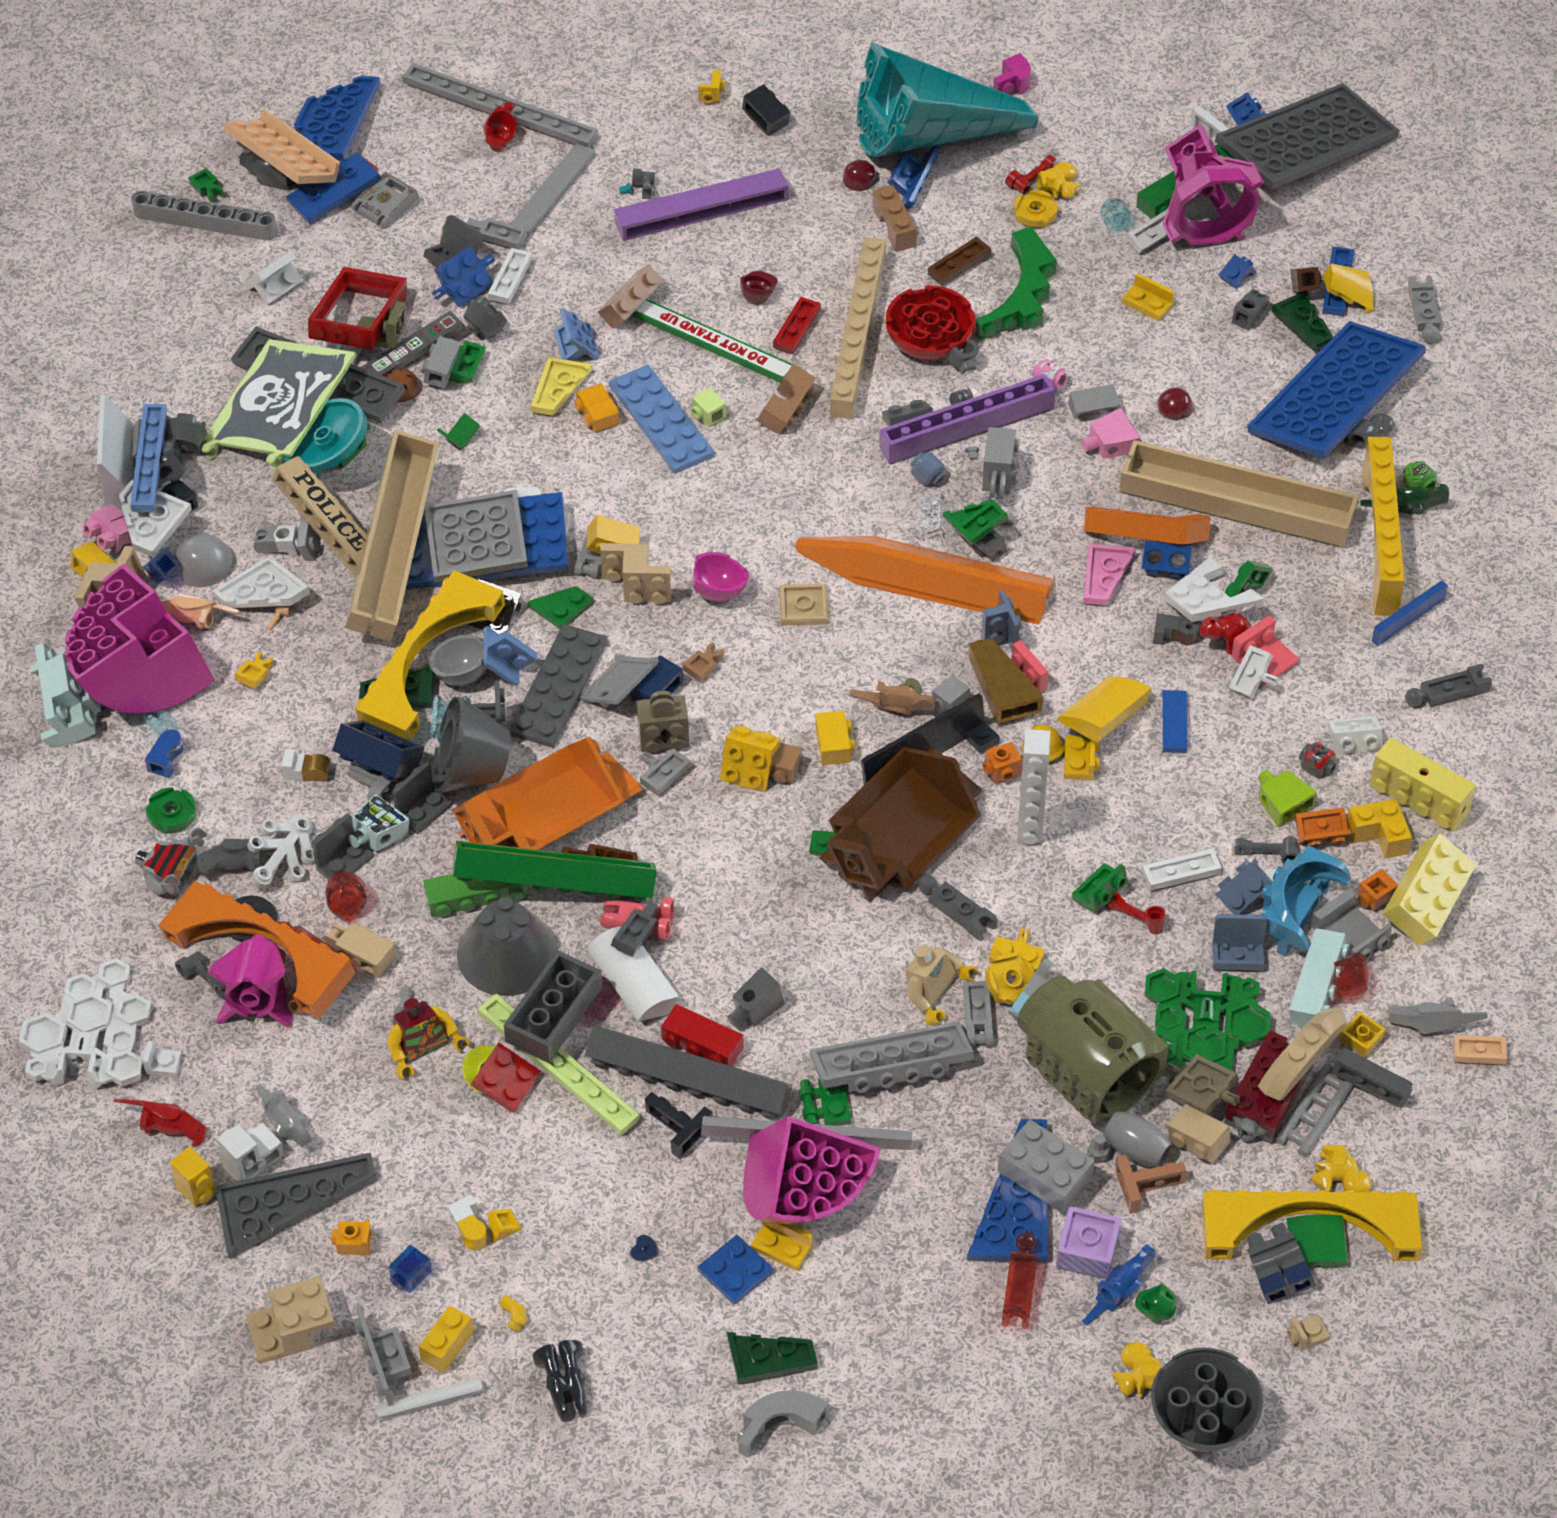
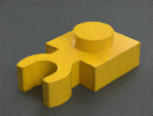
(254, 672)

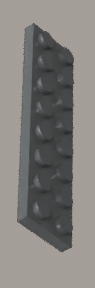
(369, 390)

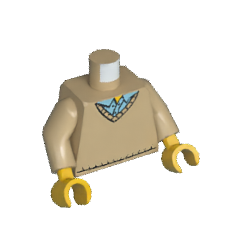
(930, 976)

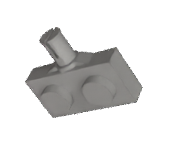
(663, 770)

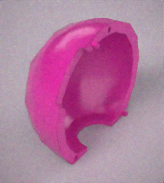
(718, 576)

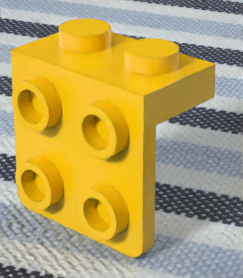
(748, 758)

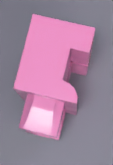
(109, 527)

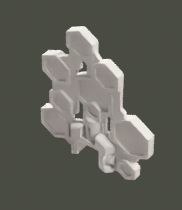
(87, 1016)

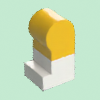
(469, 1228)

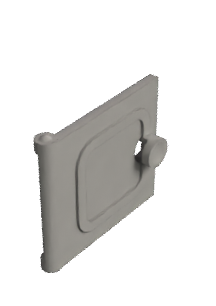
(619, 680)

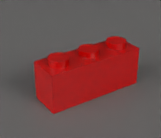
(701, 1036)

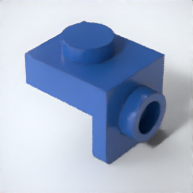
(1237, 270)

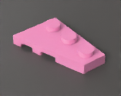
(1104, 571)

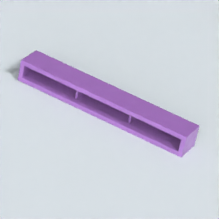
(701, 204)

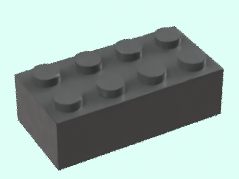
(553, 1006)

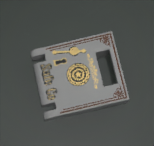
(383, 201)

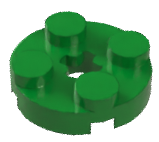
(174, 821)

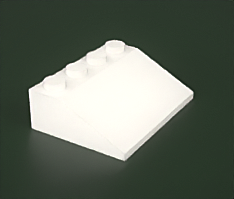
(114, 451)

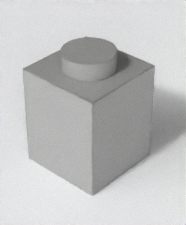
(950, 694)

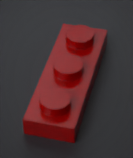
(796, 325)

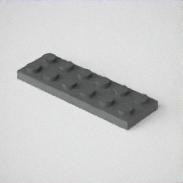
(558, 686)

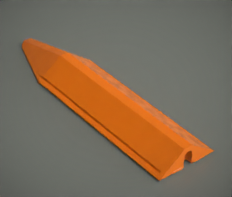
(928, 574)

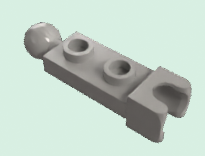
(1425, 308)

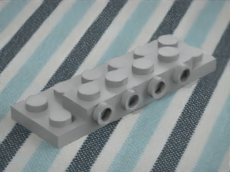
(892, 1057)

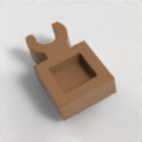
(703, 664)

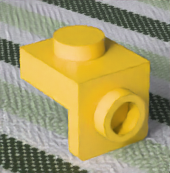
(712, 92)

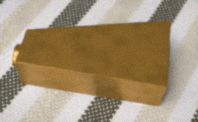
(1003, 683)

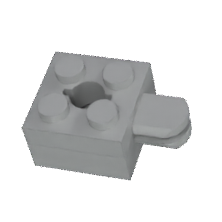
(1000, 461)

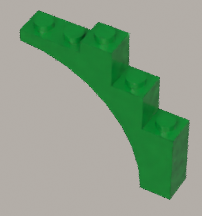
(1024, 303)

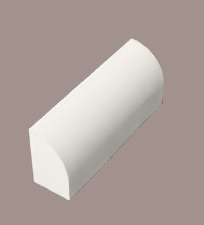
(634, 978)

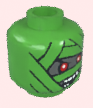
(1419, 475)

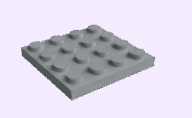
(476, 535)

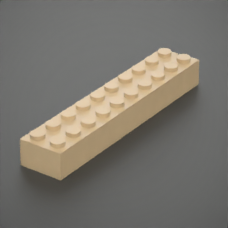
(1239, 493)
(392, 535)

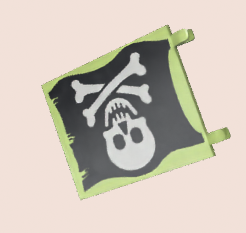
(278, 400)

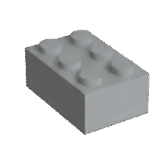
(1046, 1165)

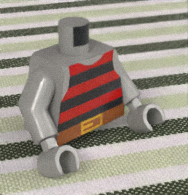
(171, 863)

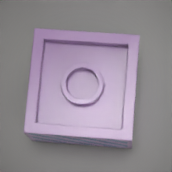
(1088, 1242)

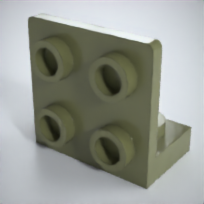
(392, 328)

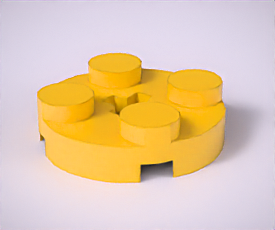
(1036, 218)
(996, 977)

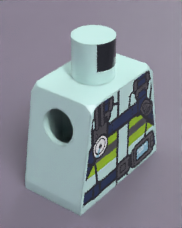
(378, 825)

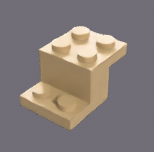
(98, 571)
(639, 579)
(293, 1315)

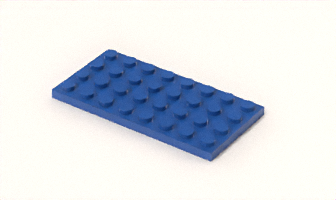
(1336, 389)
(543, 537)

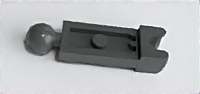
(1450, 687)
(958, 906)

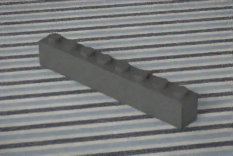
(688, 1070)

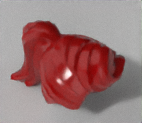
(500, 127)

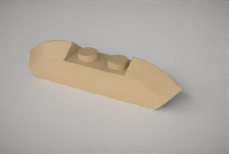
(1302, 1052)

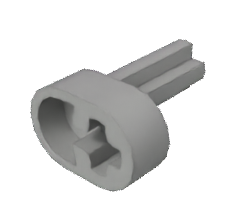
(379, 785)

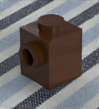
(1305, 279)

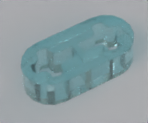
(156, 724)

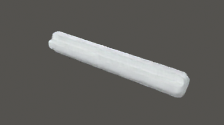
(429, 1398)

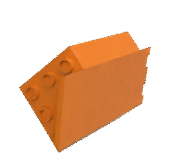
(547, 798)

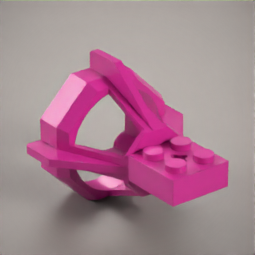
(1198, 173)

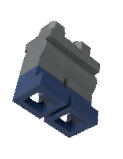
(1277, 1255)

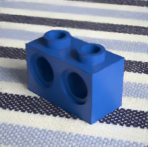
(1167, 551)

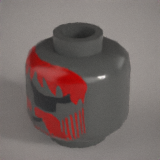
(1317, 759)

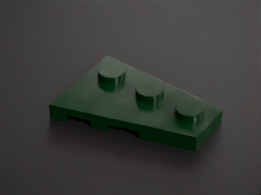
(1303, 320)
(765, 1358)

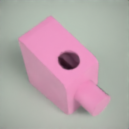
(1111, 435)

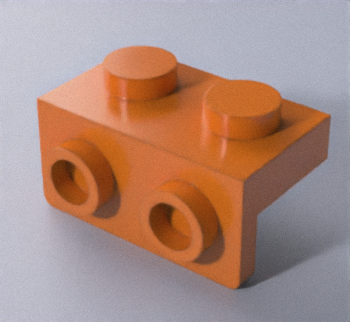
(1322, 826)

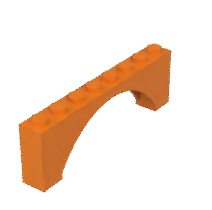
(208, 913)

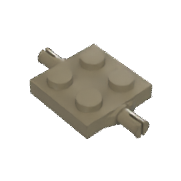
(1202, 1084)

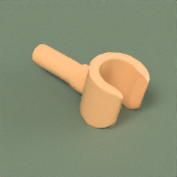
(280, 610)

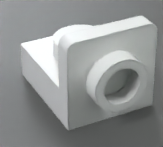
(160, 1061)

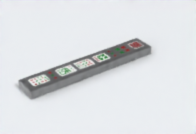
(414, 345)

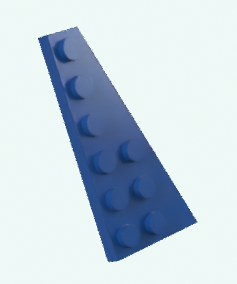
(1007, 1215)

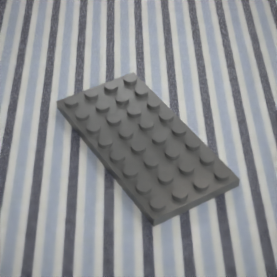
(1308, 135)

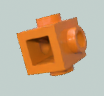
(1002, 762)

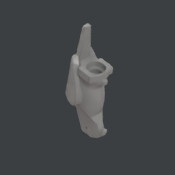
(1432, 1017)
(284, 1116)

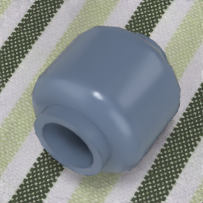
(927, 469)

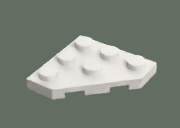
(153, 529)
(262, 586)

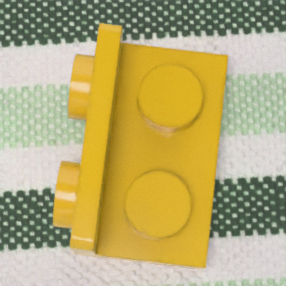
(1149, 297)
(1080, 758)
(783, 1243)

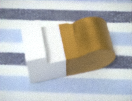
(305, 767)

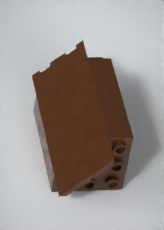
(901, 821)

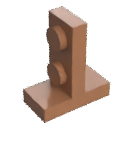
(1146, 1179)

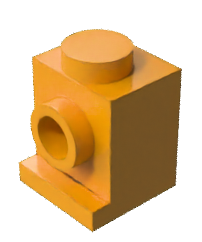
(352, 1237)

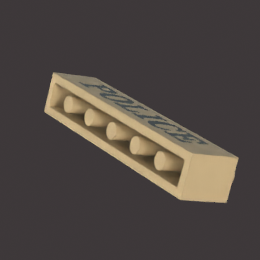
(322, 511)

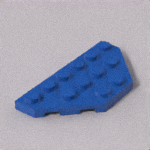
(337, 116)

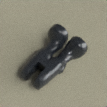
(567, 1387)

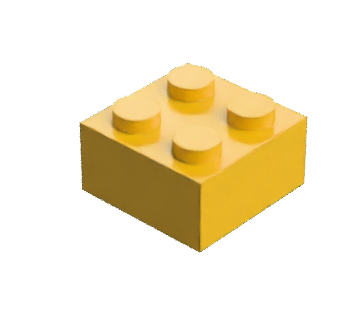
(1362, 1034)

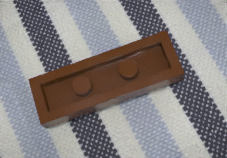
(959, 261)

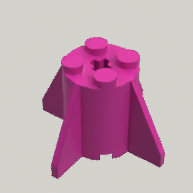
(253, 981)

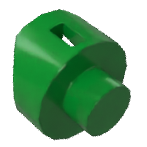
(1158, 1303)

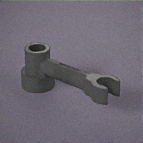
(645, 179)
(1287, 849)
(195, 964)

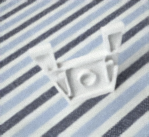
(1199, 598)

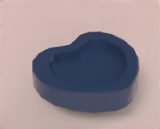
(644, 1249)

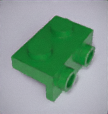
(1100, 886)

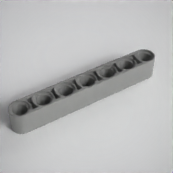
(204, 215)

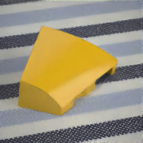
(1350, 285)

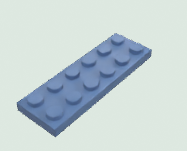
(661, 419)

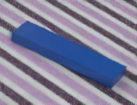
(1334, 304)
(1409, 613)

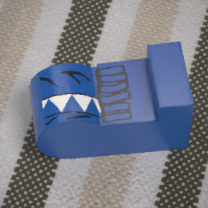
(163, 753)

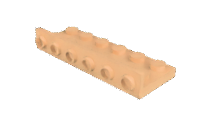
(285, 149)

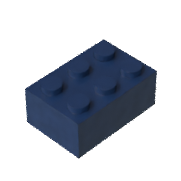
(377, 749)

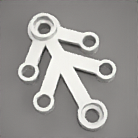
(284, 847)

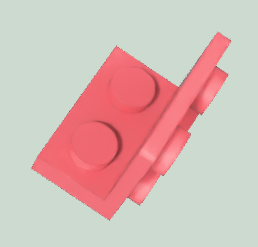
(1262, 637)
(1030, 666)

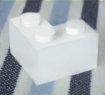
(249, 1152)

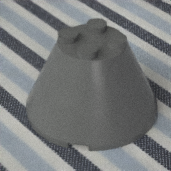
(505, 949)
(1206, 1399)

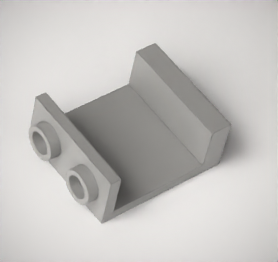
(1344, 917)

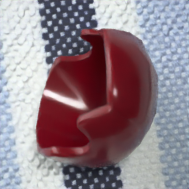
(859, 175)
(1175, 403)

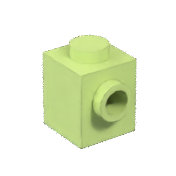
(708, 407)

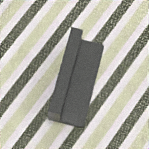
(1372, 1078)

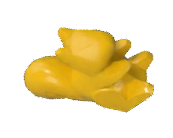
(1057, 180)
(1340, 1167)
(1143, 1366)

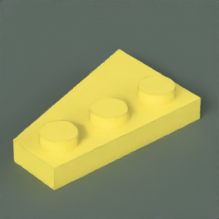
(557, 384)

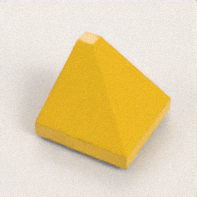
(502, 1224)

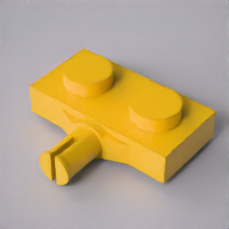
(1032, 954)

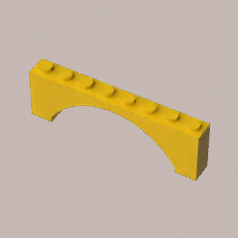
(1379, 479)
(456, 603)
(1385, 1216)

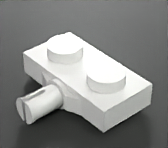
(1253, 672)

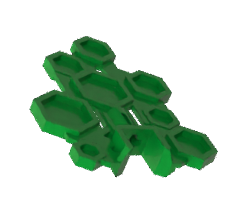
(1244, 1020)

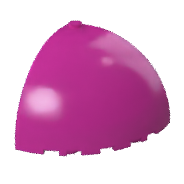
(132, 650)

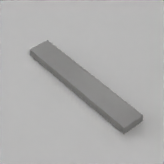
(553, 188)

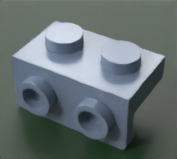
(1244, 887)

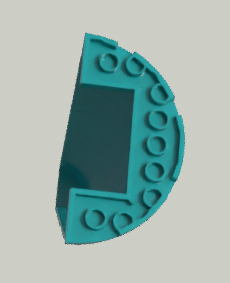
(920, 105)

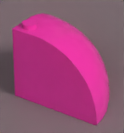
(803, 1172)

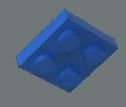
(735, 1269)

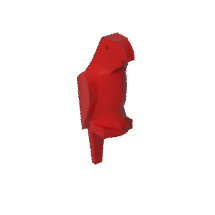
(168, 1119)

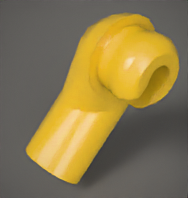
(516, 1311)

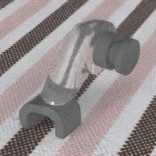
(969, 375)

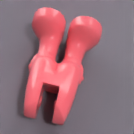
(618, 911)

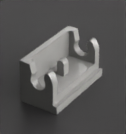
(1093, 400)

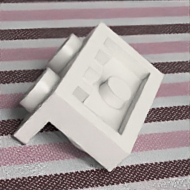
(1355, 735)

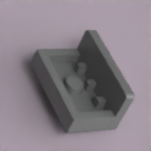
(898, 413)

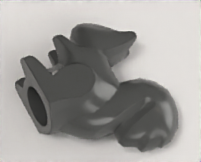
(1369, 428)

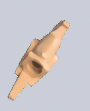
(194, 610)

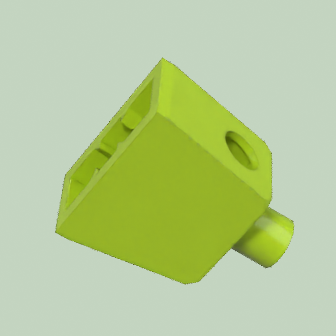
(1285, 796)

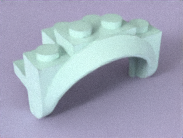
(60, 693)

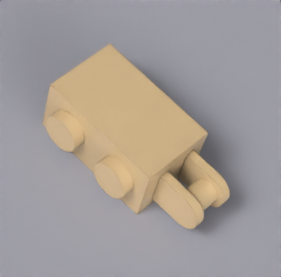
(365, 948)

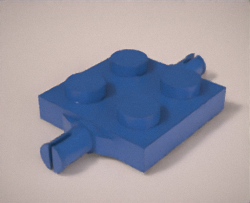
(463, 276)

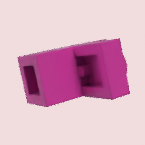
(1014, 75)

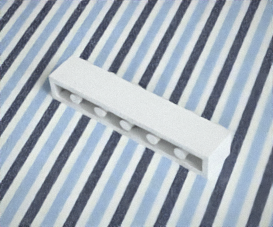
(1033, 786)

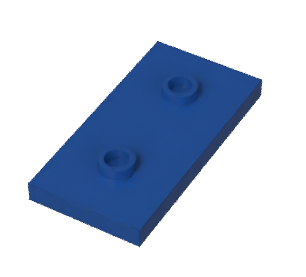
(318, 199)

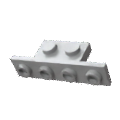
(387, 1354)

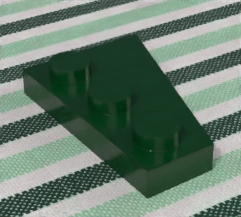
(417, 687)

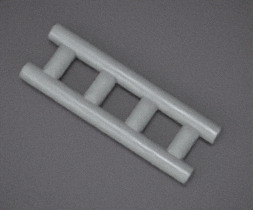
(1318, 1124)

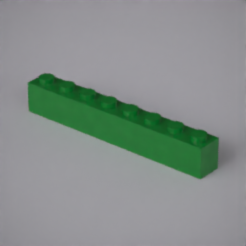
(554, 870)

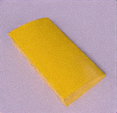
(1106, 707)

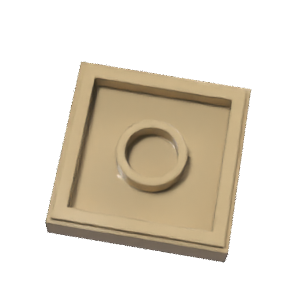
(803, 604)

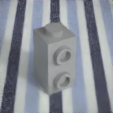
(441, 361)

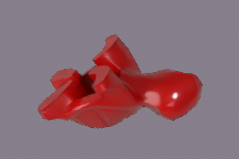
(1226, 627)

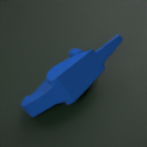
(1121, 1283)

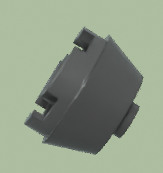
(484, 318)
(186, 431)

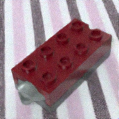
(1257, 1113)

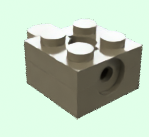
(662, 716)

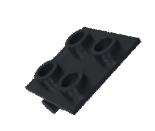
(504, 618)

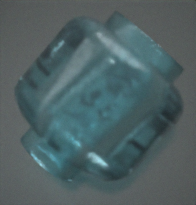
(1115, 214)

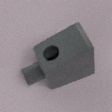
(756, 999)

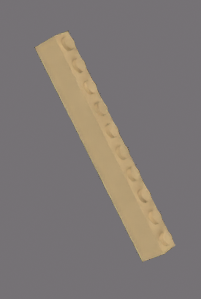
(857, 328)

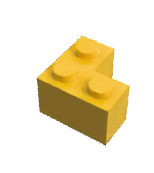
(1381, 822)

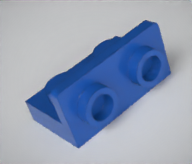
(1245, 109)

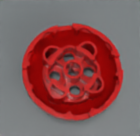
(917, 318)

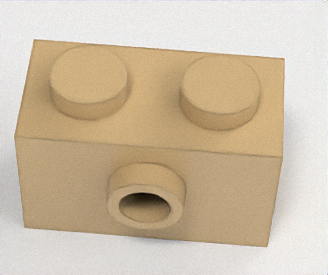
(1199, 1133)

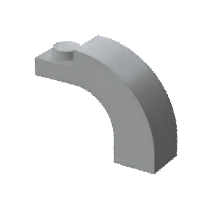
(777, 1409)

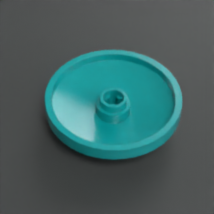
(332, 435)

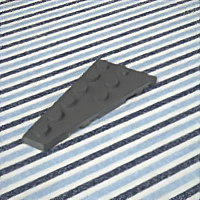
(272, 1202)

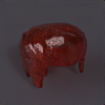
(345, 895)
(1354, 979)

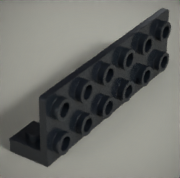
(943, 732)

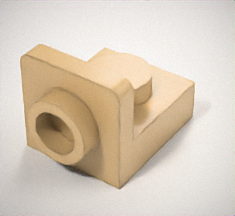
(1307, 1332)

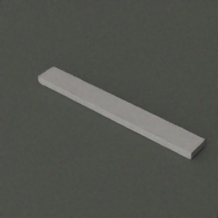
(746, 1127)

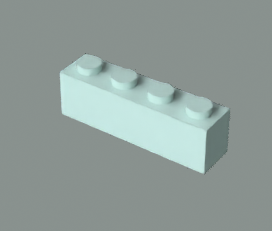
(1318, 976)

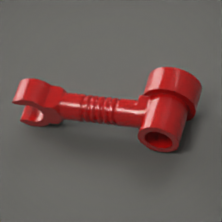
(1022, 182)
(1153, 917)

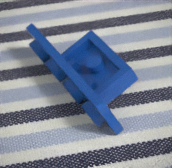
(910, 173)

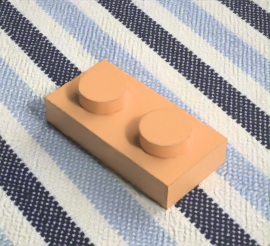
(1479, 1049)

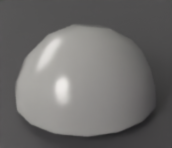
(203, 560)
(459, 660)

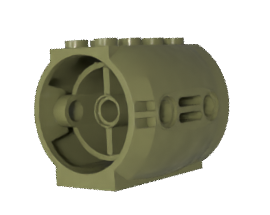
(1089, 1045)

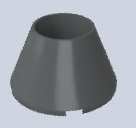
(470, 750)

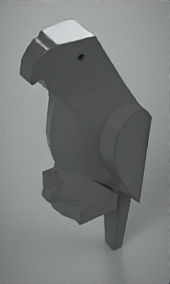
(266, 173)
(229, 855)

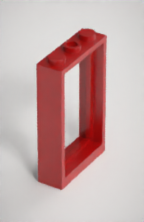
(359, 282)

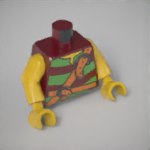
(419, 1031)

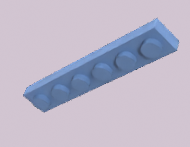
(149, 458)

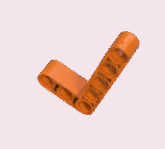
(1146, 526)

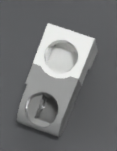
(276, 539)

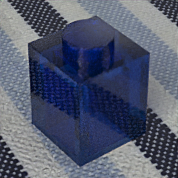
(161, 566)
(409, 1269)

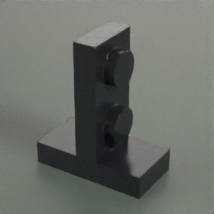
(687, 1130)

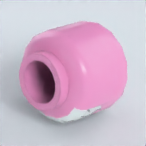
(1054, 372)

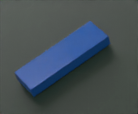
(1174, 721)

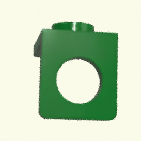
(462, 431)

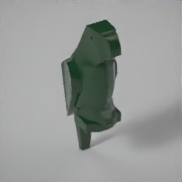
(1417, 499)

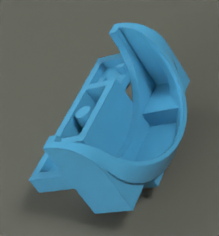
(1292, 901)

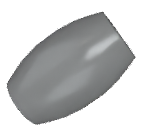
(1137, 1139)

